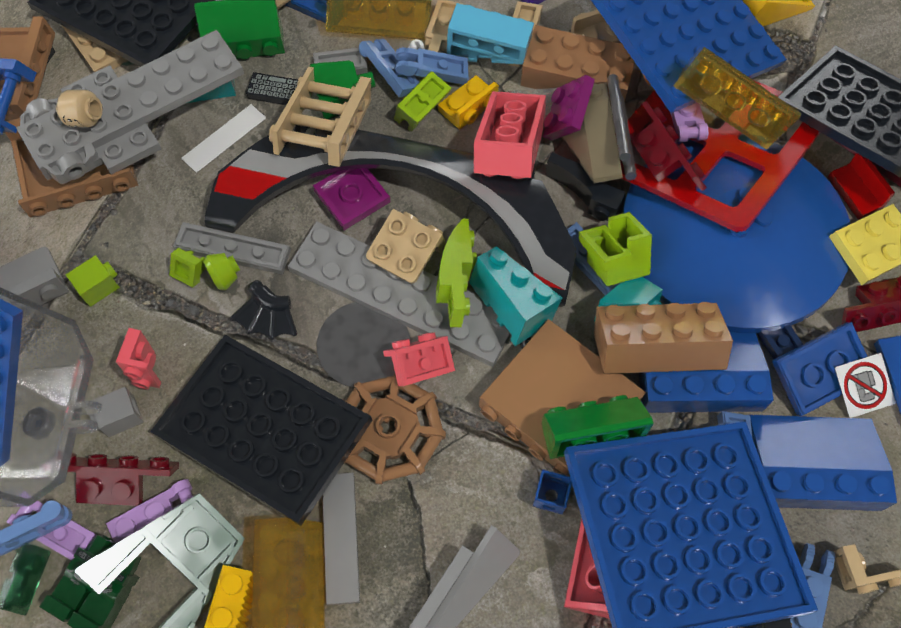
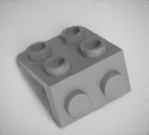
(34, 277)

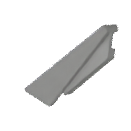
(467, 581)

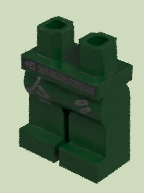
(79, 603)

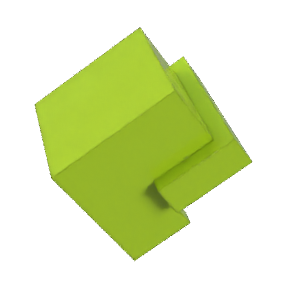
(619, 250)

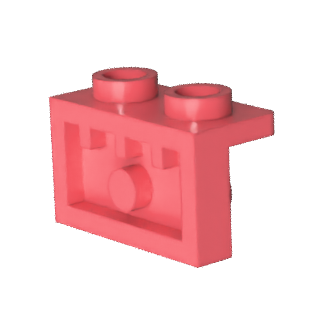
(420, 359)
(137, 360)

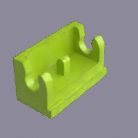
(421, 100)

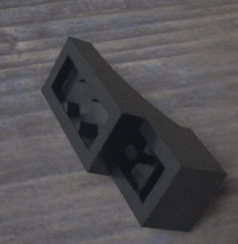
(601, 199)

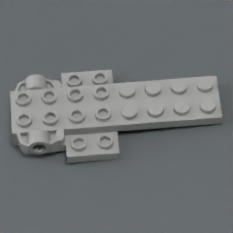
(127, 105)

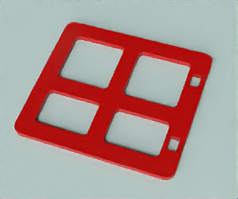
(719, 144)

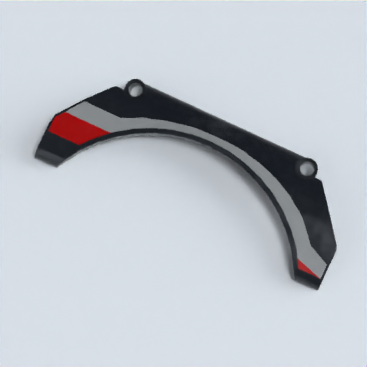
(517, 207)

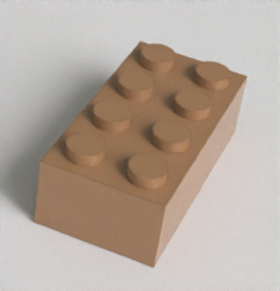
(562, 56)
(662, 338)

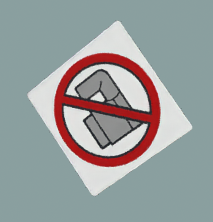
(865, 385)

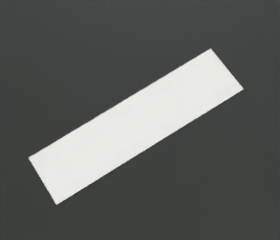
(223, 138)

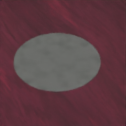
(354, 342)

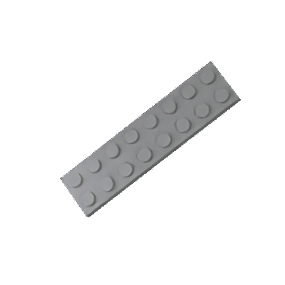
(342, 267)

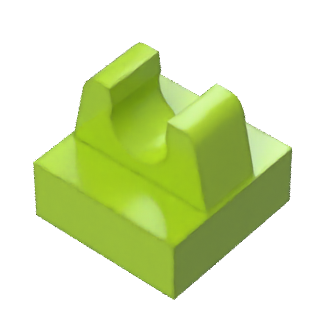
(186, 267)

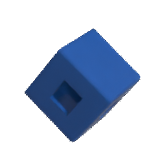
(561, 487)

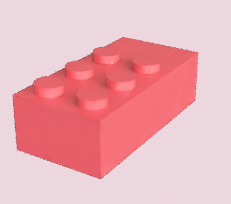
(509, 135)

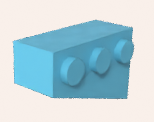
(488, 34)

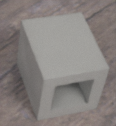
(117, 412)

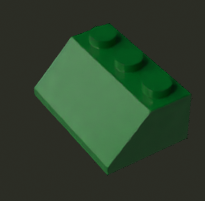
(246, 26)
(594, 423)

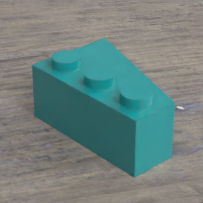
(514, 294)

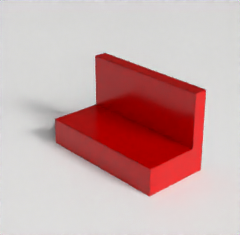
(861, 186)

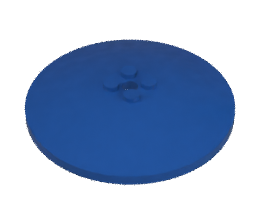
(759, 276)

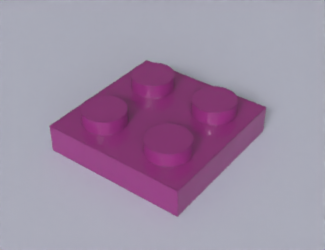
(568, 108)
(351, 195)

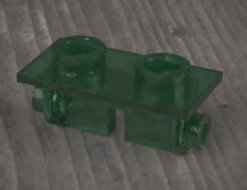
(27, 572)

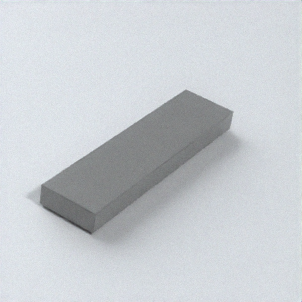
(245, 250)
(341, 541)

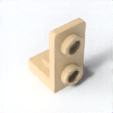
(852, 572)

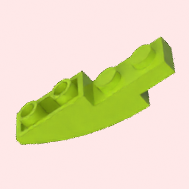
(455, 272)

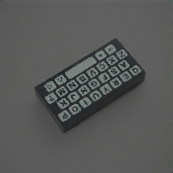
(271, 88)

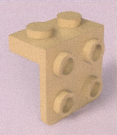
(405, 246)

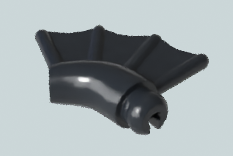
(265, 312)

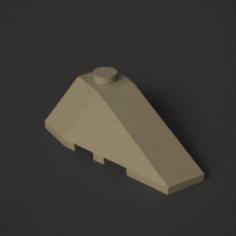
(596, 140)

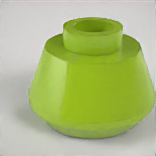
(221, 269)

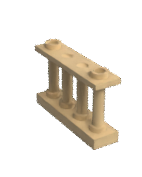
(342, 129)

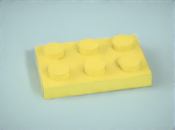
(871, 244)

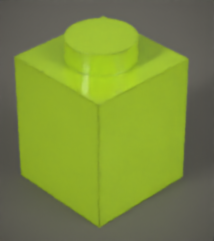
(93, 280)

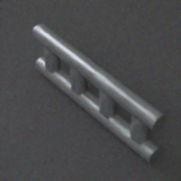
(621, 127)

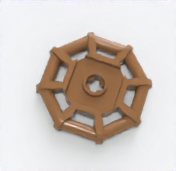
(406, 424)

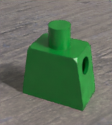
(337, 74)

